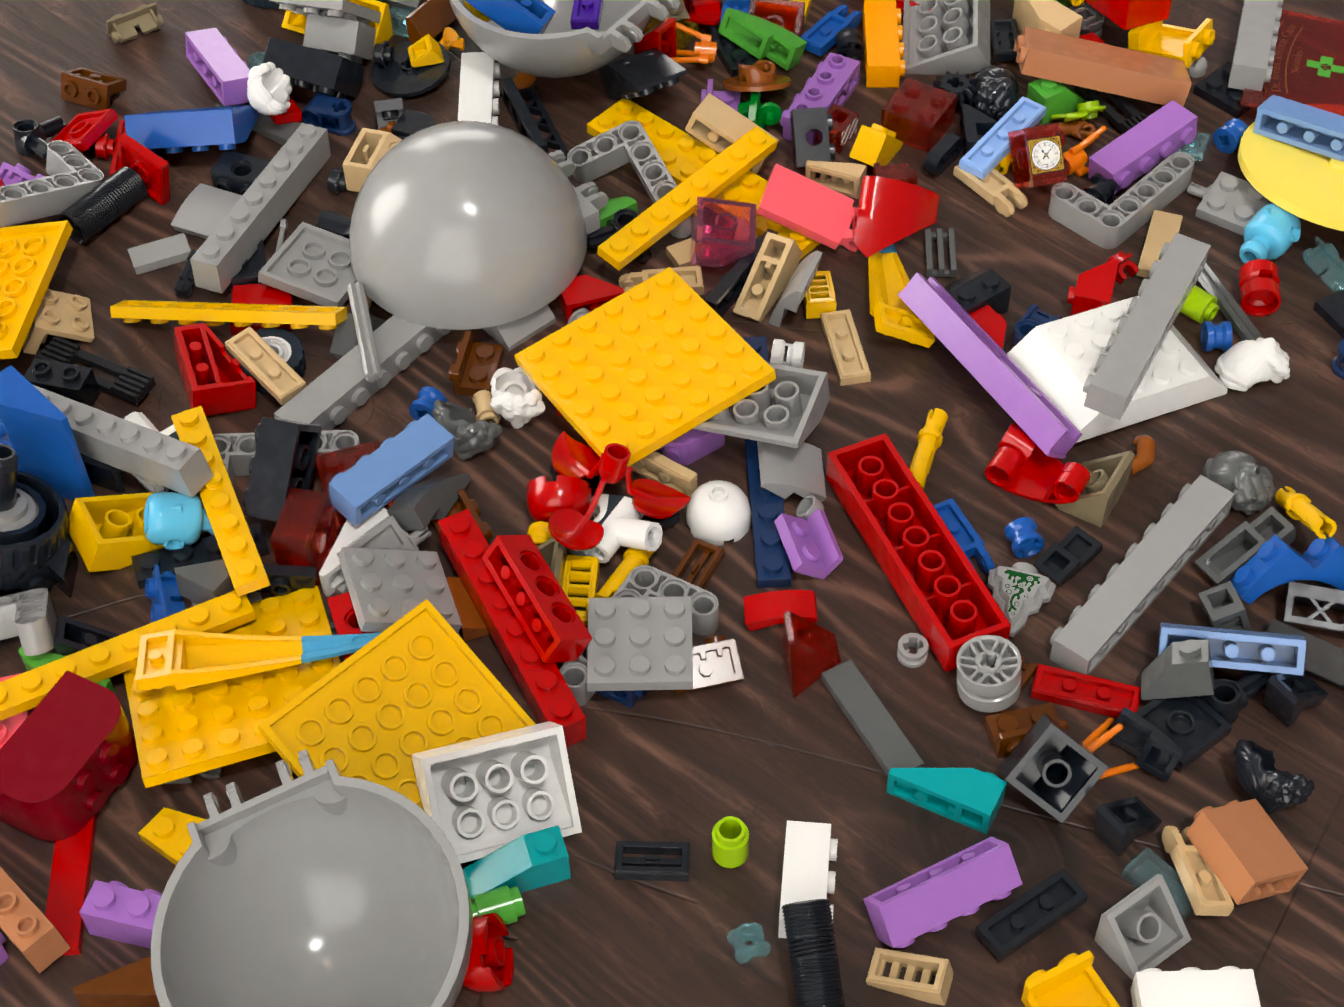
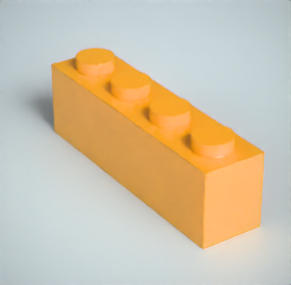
(882, 43)

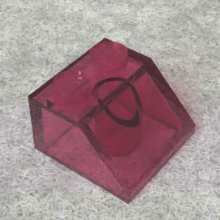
(722, 231)

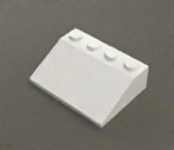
(498, 788)

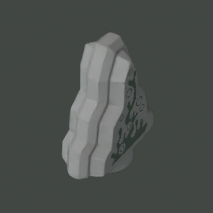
(1019, 592)

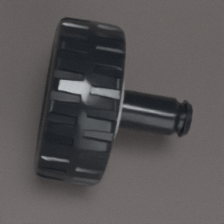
(30, 521)

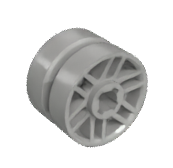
(988, 673)

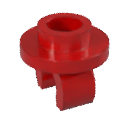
(1126, 264)

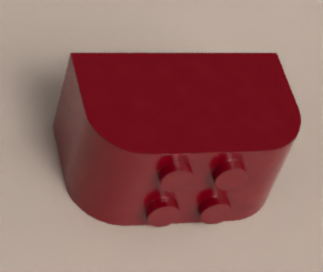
(65, 760)

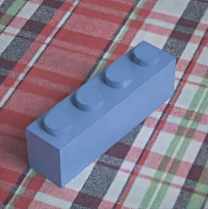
(1301, 126)
(391, 469)
(1242, 648)

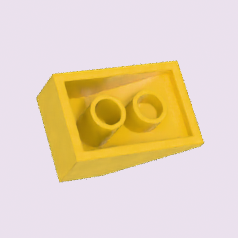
(109, 530)

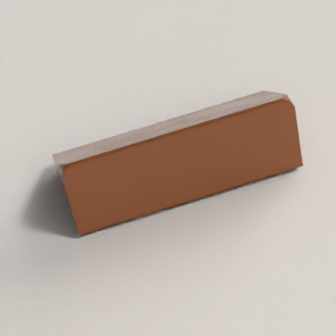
(472, 623)

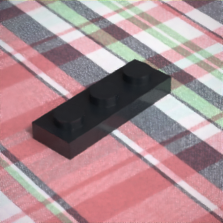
(1031, 914)

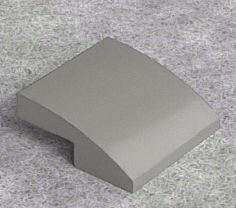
(203, 210)
(796, 288)
(792, 470)

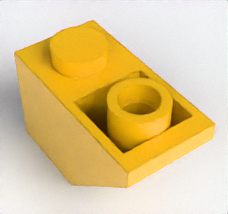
(875, 145)

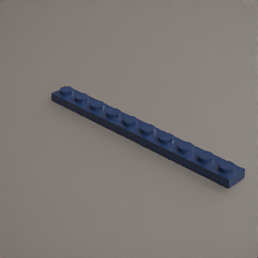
(765, 506)

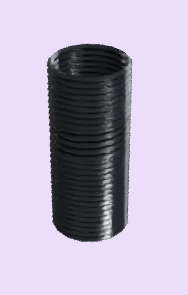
(100, 205)
(814, 974)

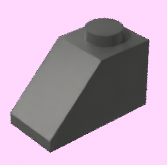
(1179, 671)

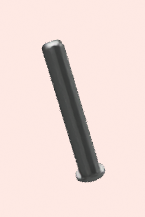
(1228, 304)

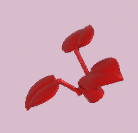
(580, 460)

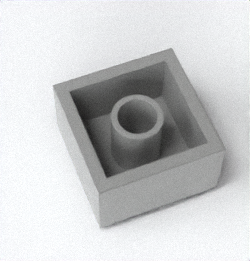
(340, 37)

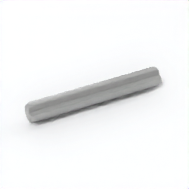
(364, 332)

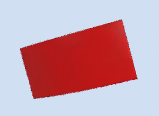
(769, 607)

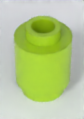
(1200, 305)
(730, 842)

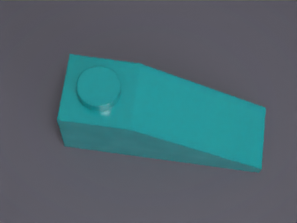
(954, 793)
(525, 862)

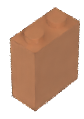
(1246, 850)

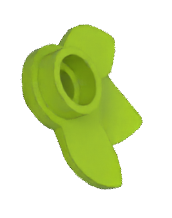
(1085, 111)

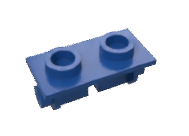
(164, 594)

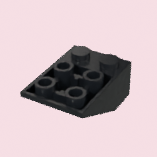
(640, 74)

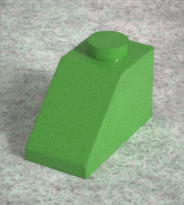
(1056, 96)

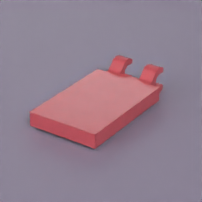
(808, 208)

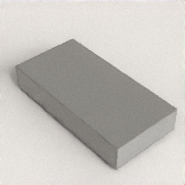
(159, 253)

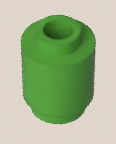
(503, 901)

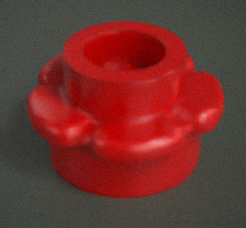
(104, 147)

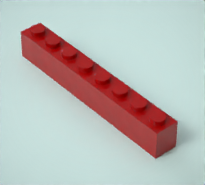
(538, 681)

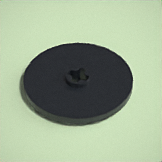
(404, 80)

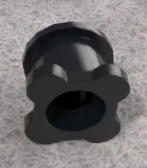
(1102, 188)

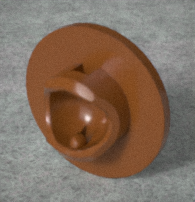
(757, 78)

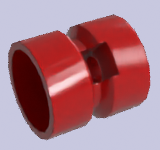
(1259, 287)

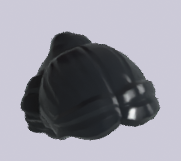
(996, 91)
(1264, 782)

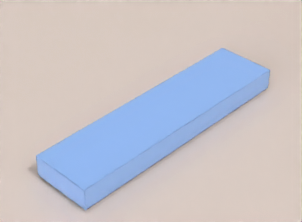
(995, 143)

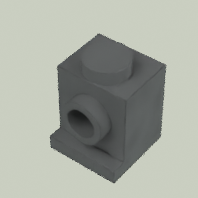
(1224, 607)

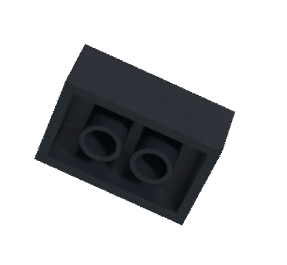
(315, 69)
(281, 461)

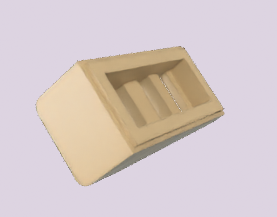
(849, 172)
(921, 990)

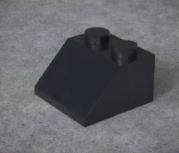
(981, 289)
(1053, 768)

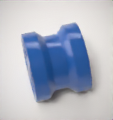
(1229, 136)
(1216, 336)
(425, 402)
(1024, 537)

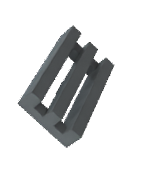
(939, 236)

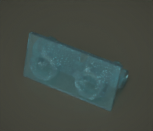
(1326, 257)

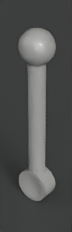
(283, 227)

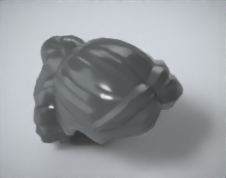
(469, 435)
(1243, 477)

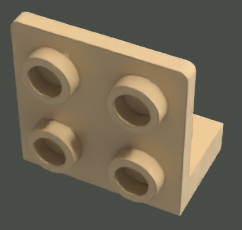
(60, 316)

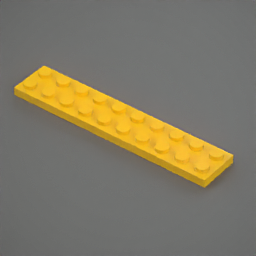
(686, 155)

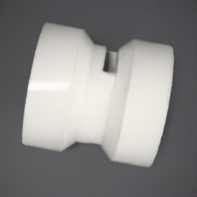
(795, 353)

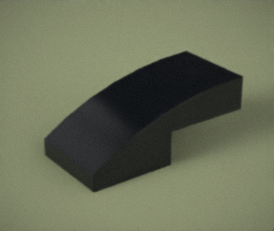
(1068, 557)
(1152, 747)

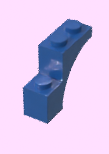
(1280, 563)

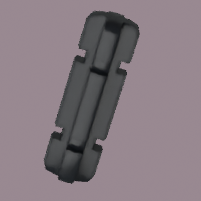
(186, 282)

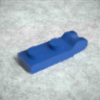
(822, 34)
(964, 534)

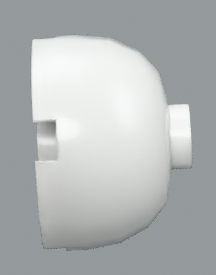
(718, 512)

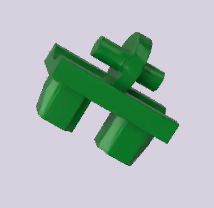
(759, 113)

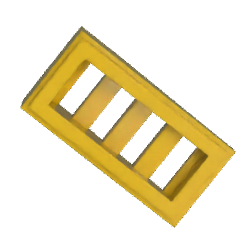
(820, 296)
(581, 570)

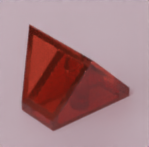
(807, 651)

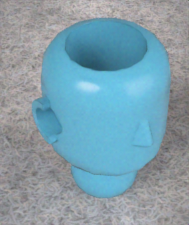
(1269, 234)
(174, 520)

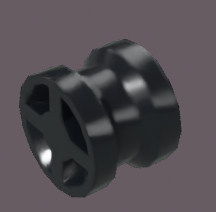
(855, 48)

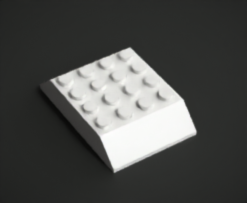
(1066, 350)

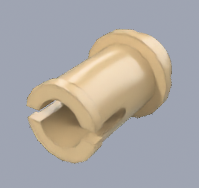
(484, 410)

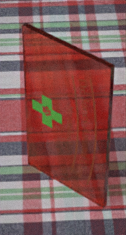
(1306, 64)

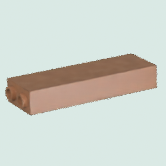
(1102, 67)

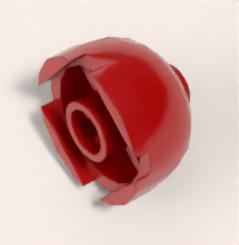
(550, 496)
(490, 963)

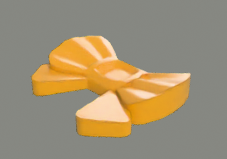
(452, 39)

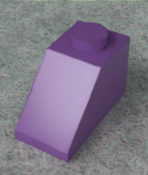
(692, 446)

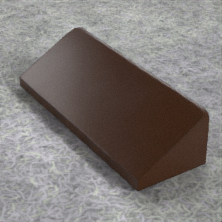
(429, 18)

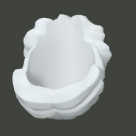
(268, 89)
(1252, 363)
(515, 396)

